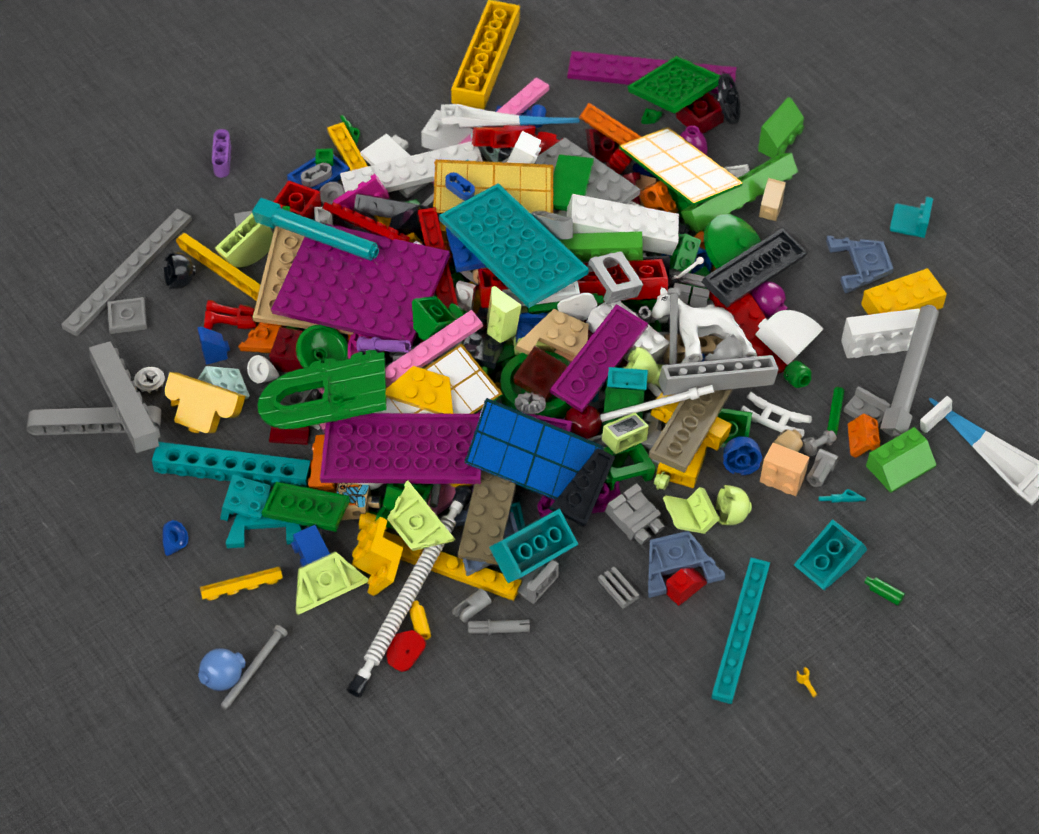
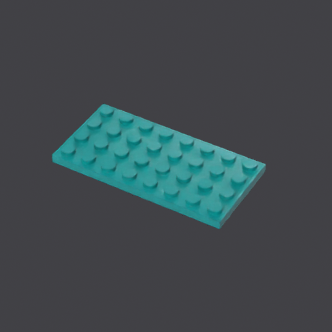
(514, 245)

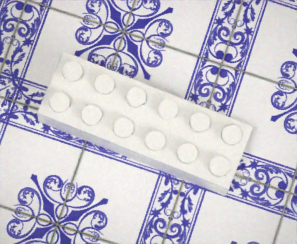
(601, 216)

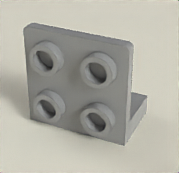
(538, 581)

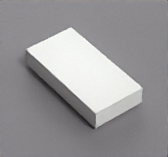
(936, 414)

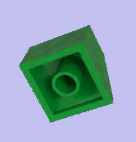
(430, 316)

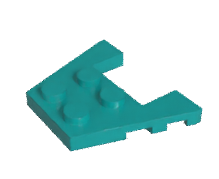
(236, 537)

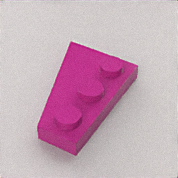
(372, 188)

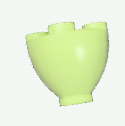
(643, 360)

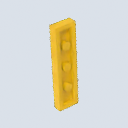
(248, 581)

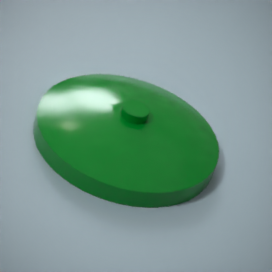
(728, 238)

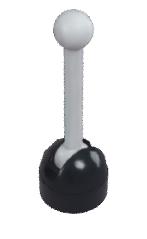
(672, 279)

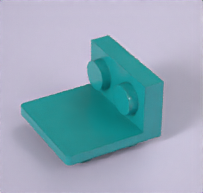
(911, 219)
(245, 498)

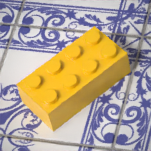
(905, 294)

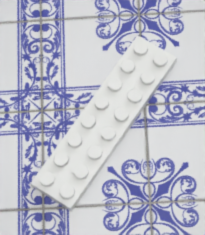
(409, 170)

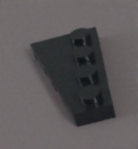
(583, 490)

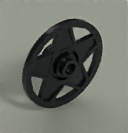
(729, 98)

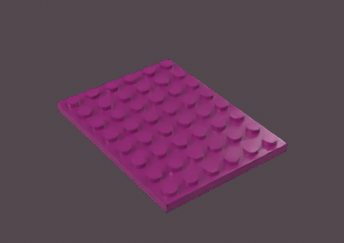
(357, 293)

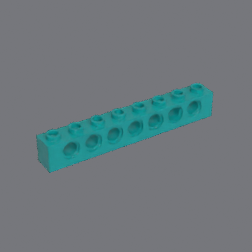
(198, 462)

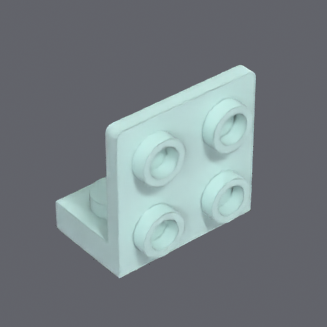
(226, 378)

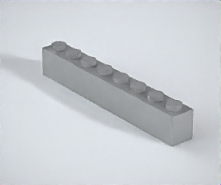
(124, 397)

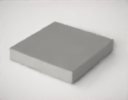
(127, 315)

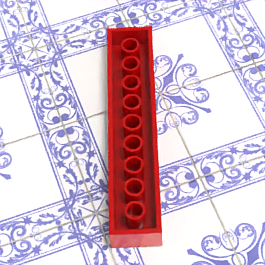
(650, 272)

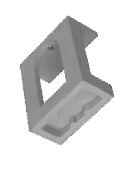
(620, 291)

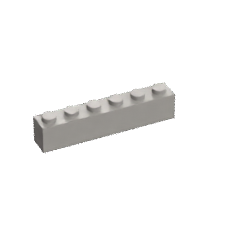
(719, 373)

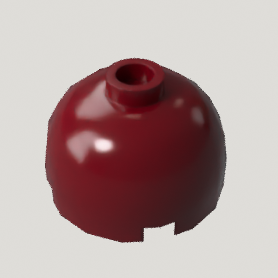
(585, 423)

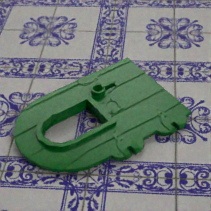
(350, 390)

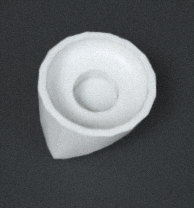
(261, 369)

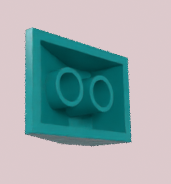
(830, 555)

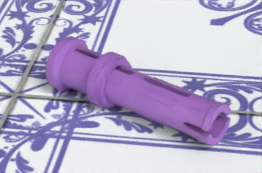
(375, 343)

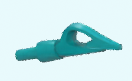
(844, 497)

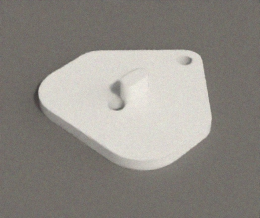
(578, 306)

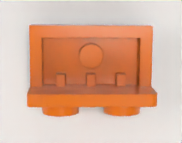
(863, 435)

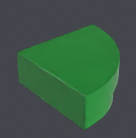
(651, 116)

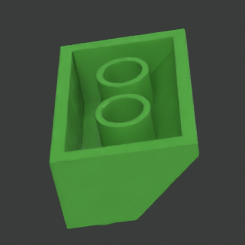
(781, 129)
(901, 460)

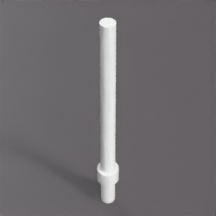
(693, 393)

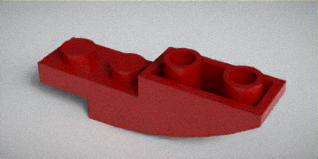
(499, 136)

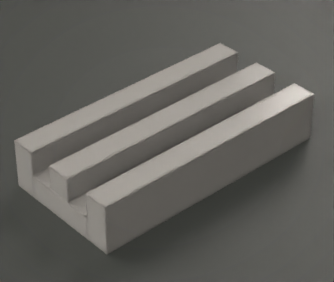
(609, 575)

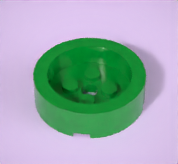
(554, 407)

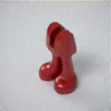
(241, 317)

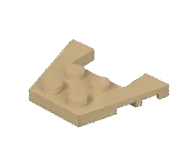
(558, 332)

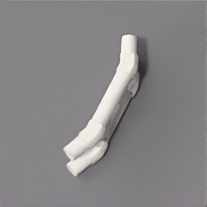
(768, 408)

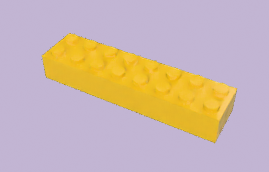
(485, 54)

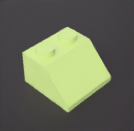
(502, 315)

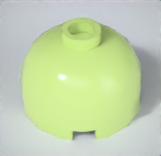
(733, 505)

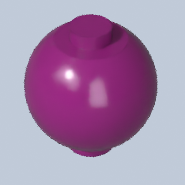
(769, 298)

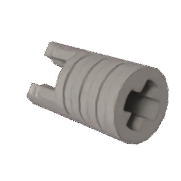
(472, 605)

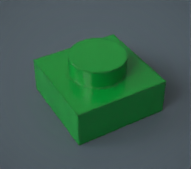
(324, 156)

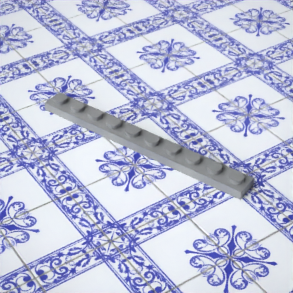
(126, 272)

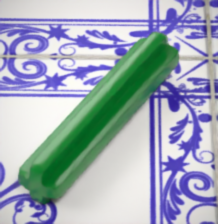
(835, 409)

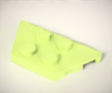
(417, 521)
(325, 580)

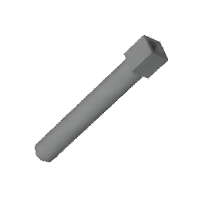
(897, 418)

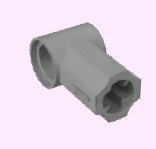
(823, 464)

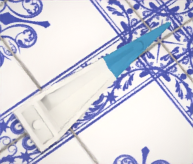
(473, 117)
(1011, 464)

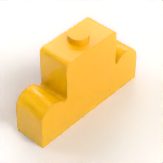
(201, 402)

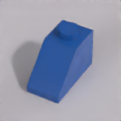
(212, 345)

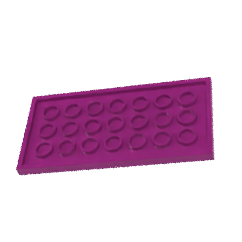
(399, 449)

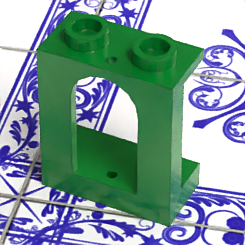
(642, 466)

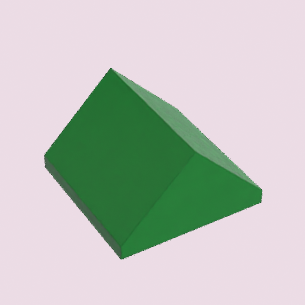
(740, 422)

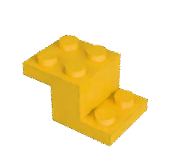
(376, 556)

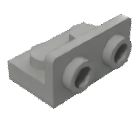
(866, 403)

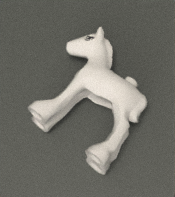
(699, 323)

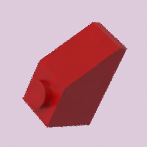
(684, 584)

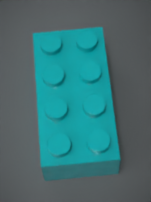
(533, 545)

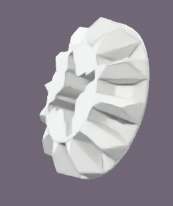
(154, 374)

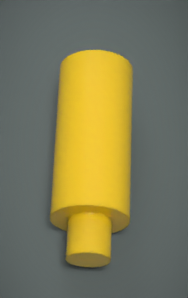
(419, 620)

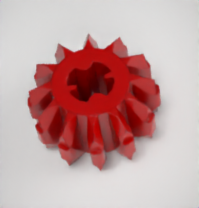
(618, 161)

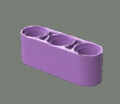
(221, 153)

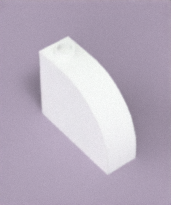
(788, 333)

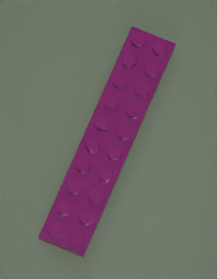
(623, 68)

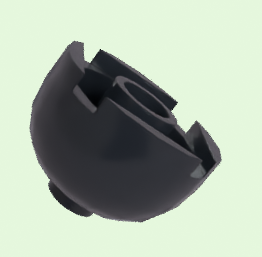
(178, 270)

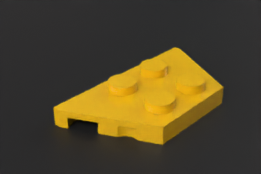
(423, 390)

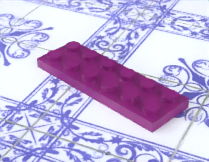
(603, 350)

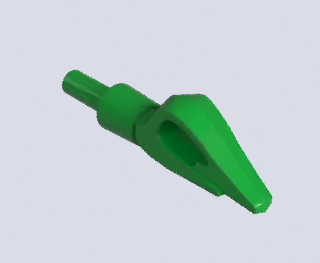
(351, 130)

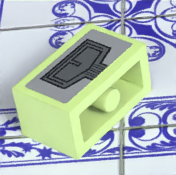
(625, 433)

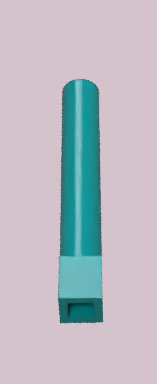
(272, 215)

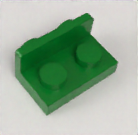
(684, 253)

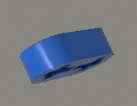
(459, 187)

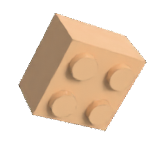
(784, 469)

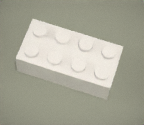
(879, 333)
(649, 340)

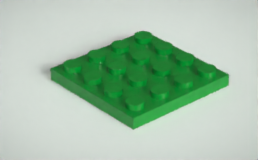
(675, 84)

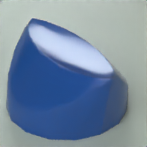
(174, 537)

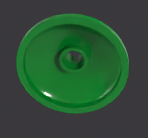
(320, 341)

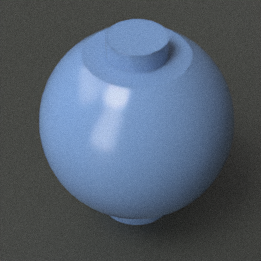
(221, 669)

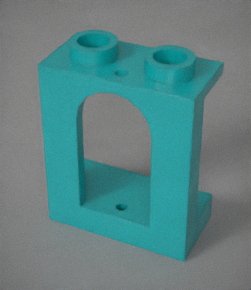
(634, 378)

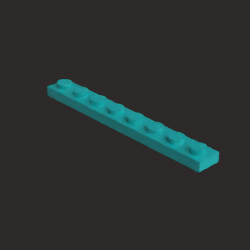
(740, 631)

